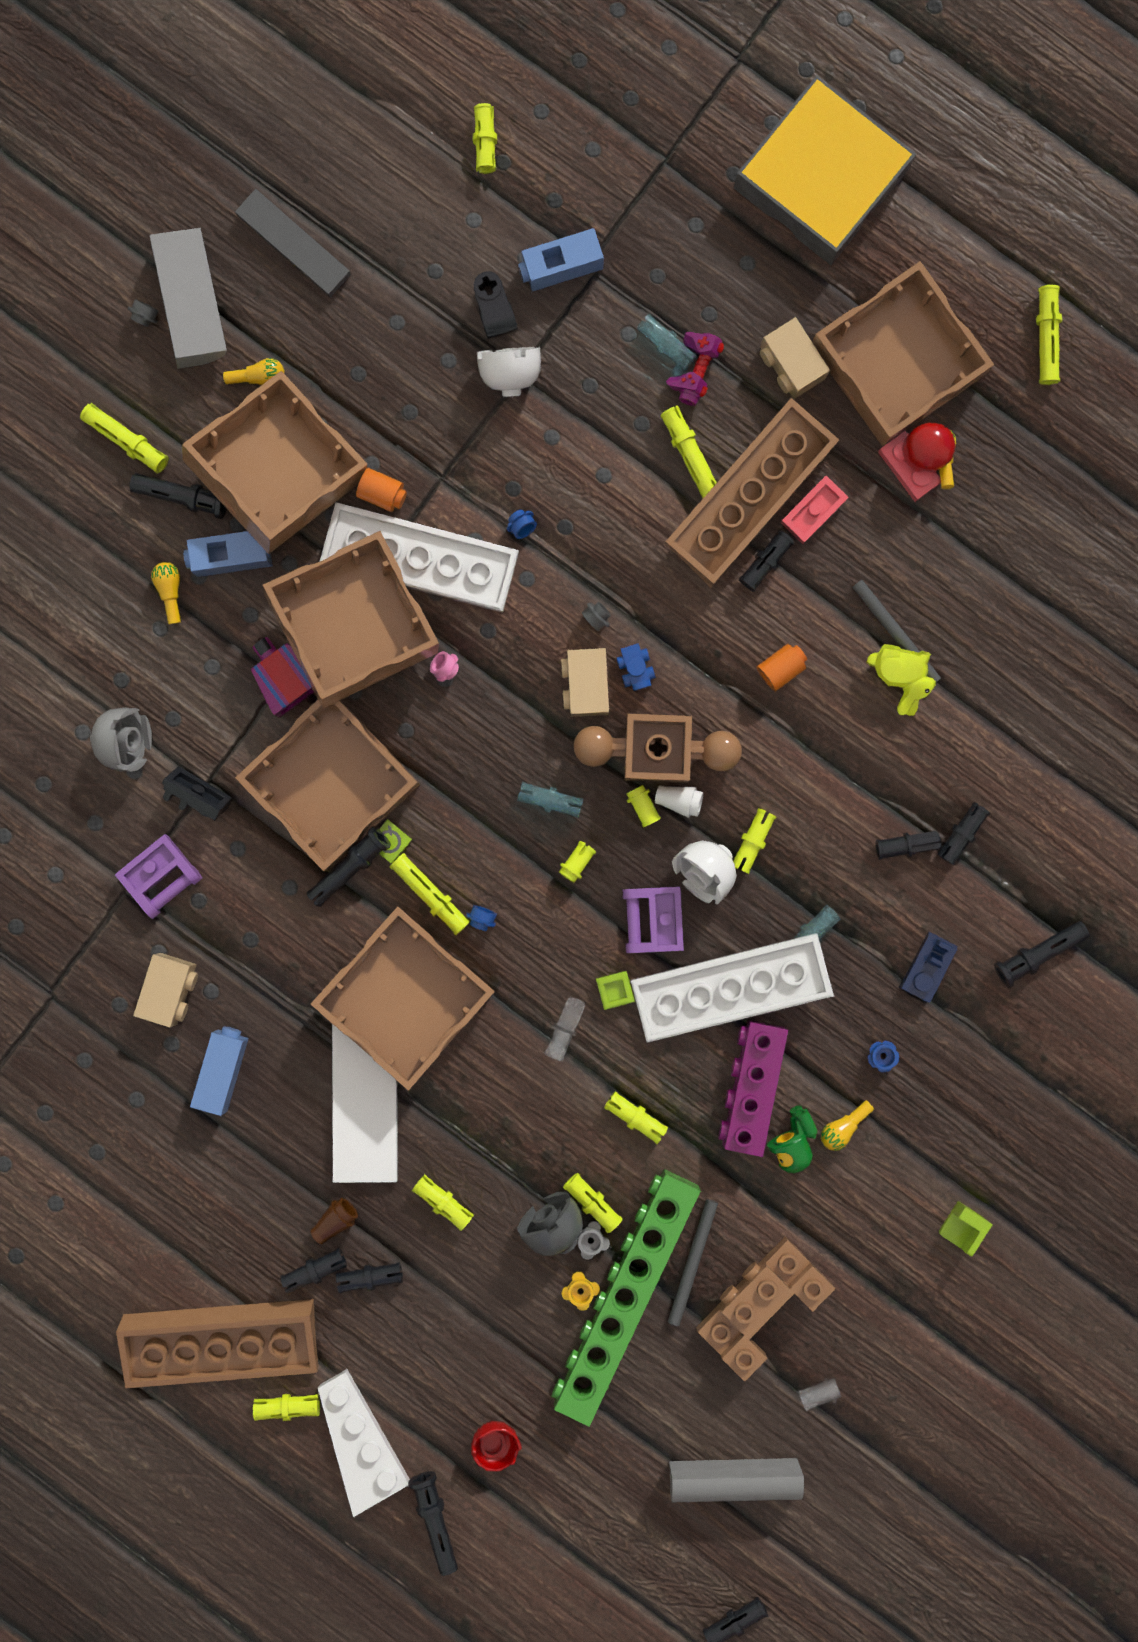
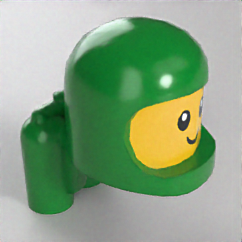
(792, 1146)

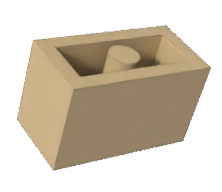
(793, 358)
(587, 682)
(166, 990)

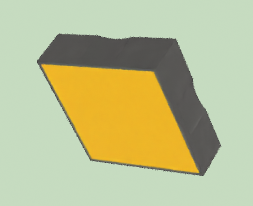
(823, 169)

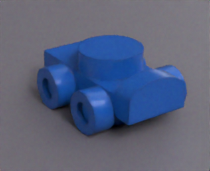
(634, 661)

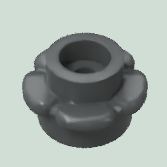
(143, 313)
(597, 615)

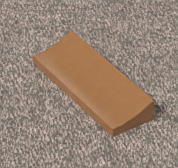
(751, 492)
(218, 1343)

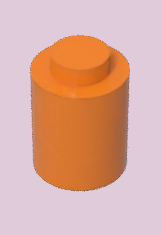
(381, 490)
(782, 666)

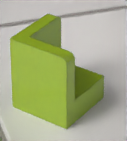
(965, 1228)

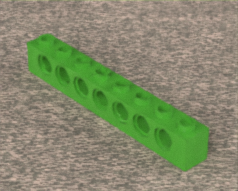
(583, 1403)

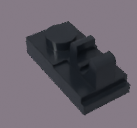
(195, 793)

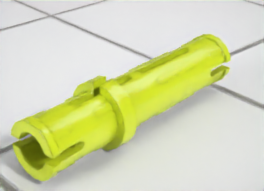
(1048, 322)
(136, 446)
(687, 446)
(430, 894)

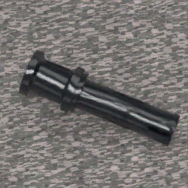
(193, 497)
(357, 858)
(1032, 958)
(431, 1509)

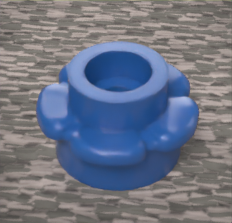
(521, 524)
(481, 918)
(891, 1059)

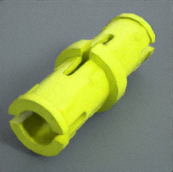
(485, 138)
(753, 840)
(636, 1117)
(442, 1202)
(593, 1203)
(286, 1407)

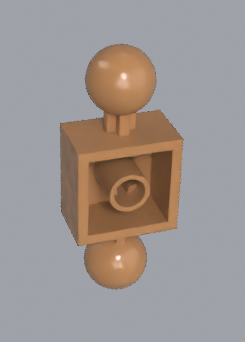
(718, 751)

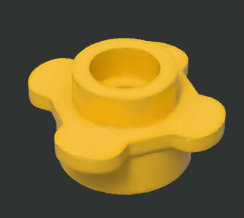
(580, 1300)

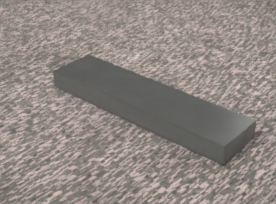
(293, 243)

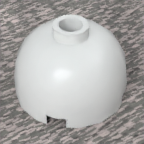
(509, 368)
(707, 870)

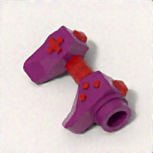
(691, 385)

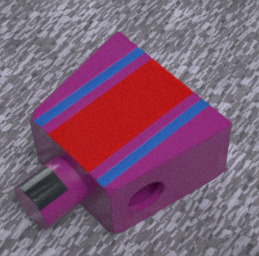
(280, 677)

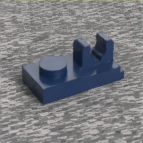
(928, 967)

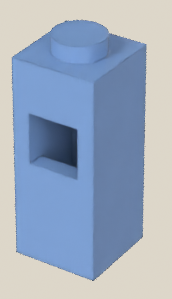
(561, 260)
(225, 554)
(219, 1071)

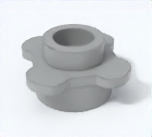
(600, 1242)

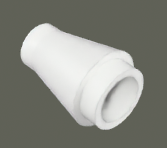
(682, 800)

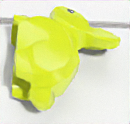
(904, 670)

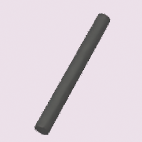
(889, 623)
(692, 1262)

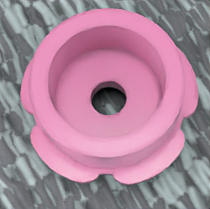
(444, 666)

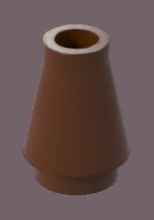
(336, 1219)

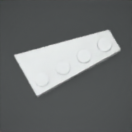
(362, 1450)

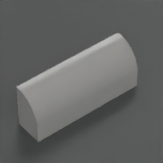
(188, 297)
(736, 1480)

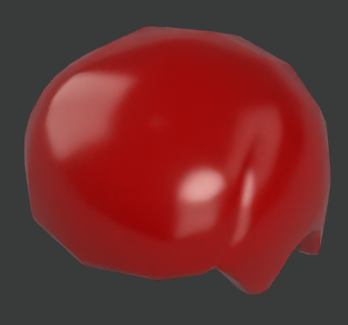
(929, 447)
(495, 1446)

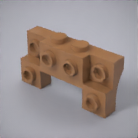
(756, 1300)

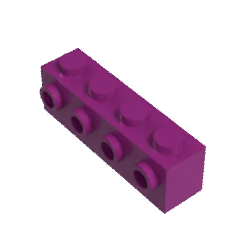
(754, 1088)

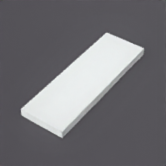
(431, 557)
(732, 987)
(362, 1115)

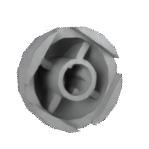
(121, 739)

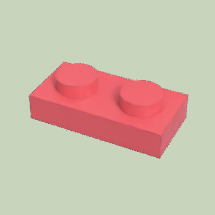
(914, 482)
(814, 509)

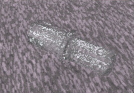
(565, 1029)

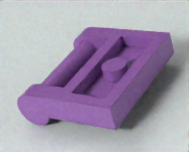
(151, 868)
(664, 918)

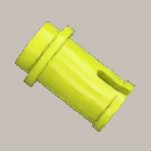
(643, 805)
(577, 862)

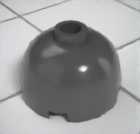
(553, 1227)

